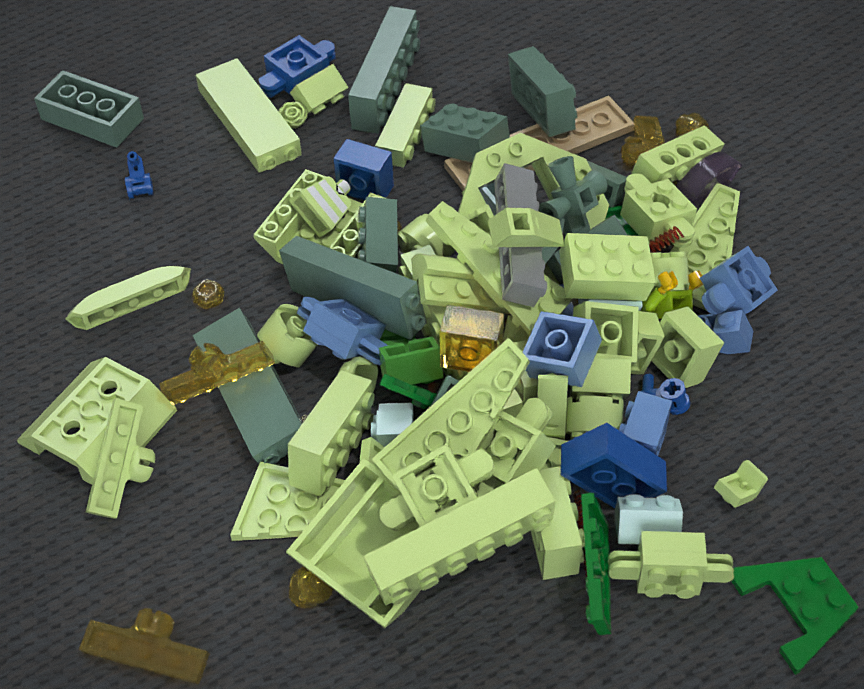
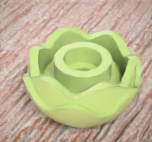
(294, 114)

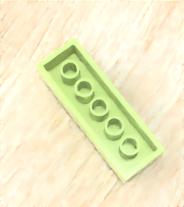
(461, 537)

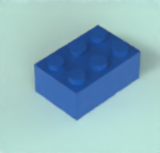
(612, 465)

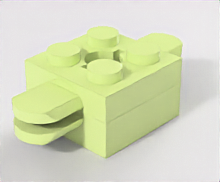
(656, 208)
(520, 435)
(435, 487)
(670, 564)

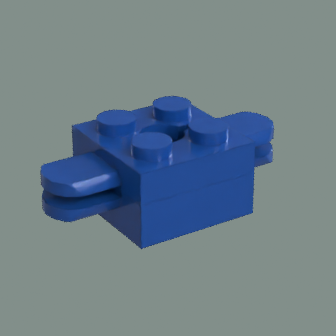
(294, 64)

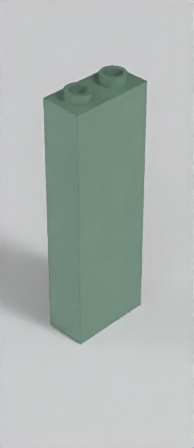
(331, 275)
(255, 400)

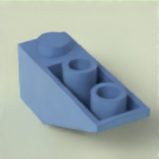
(732, 329)

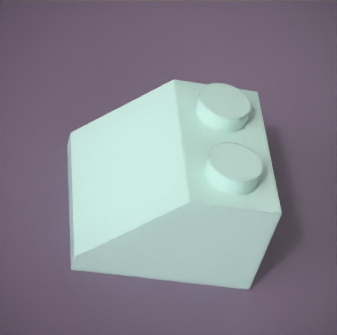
(646, 514)

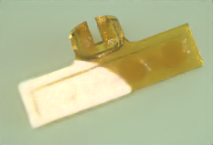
(647, 137)
(214, 369)
(146, 646)

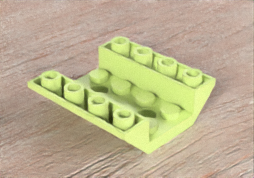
(286, 223)
(88, 408)

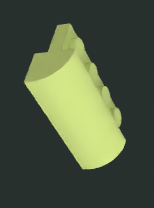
(449, 282)

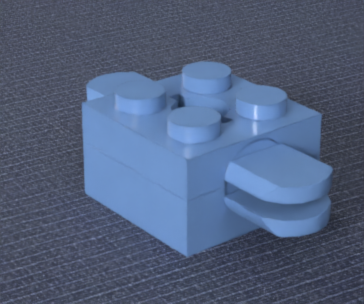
(737, 284)
(342, 328)

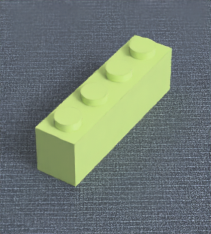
(405, 121)

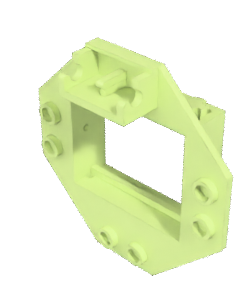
(521, 152)

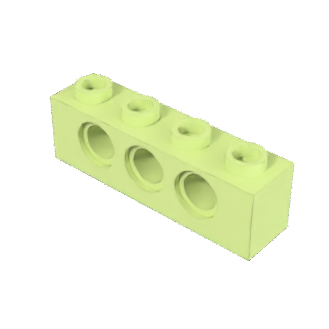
(677, 156)

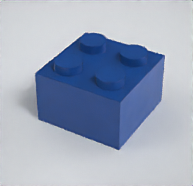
(364, 169)

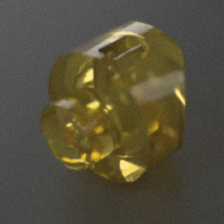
(688, 123)
(307, 589)

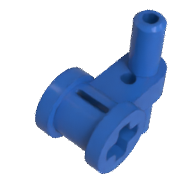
(138, 181)
(667, 391)

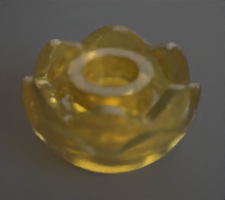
(208, 294)

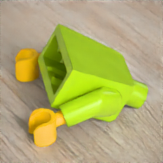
(663, 300)

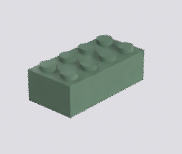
(542, 91)
(89, 108)

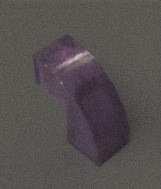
(702, 177)

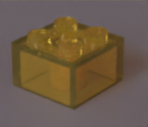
(468, 336)

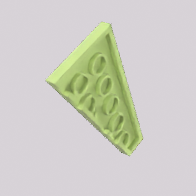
(713, 234)
(477, 250)
(461, 415)
(275, 507)

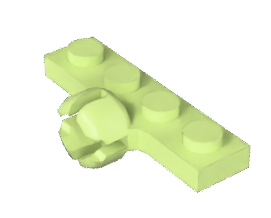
(119, 459)

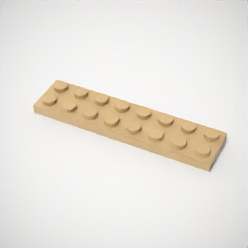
(594, 125)

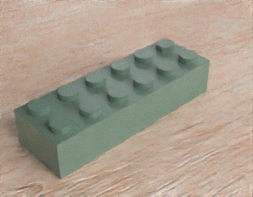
(384, 70)

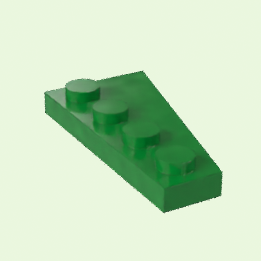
(596, 554)

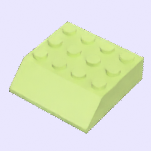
(344, 533)

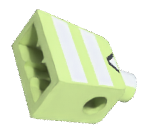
(323, 204)

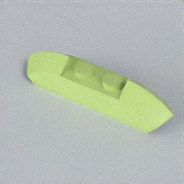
(129, 296)

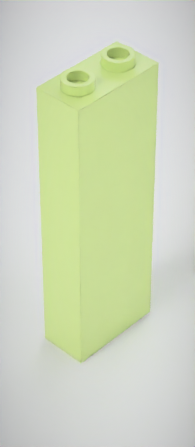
(249, 115)

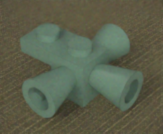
(573, 197)

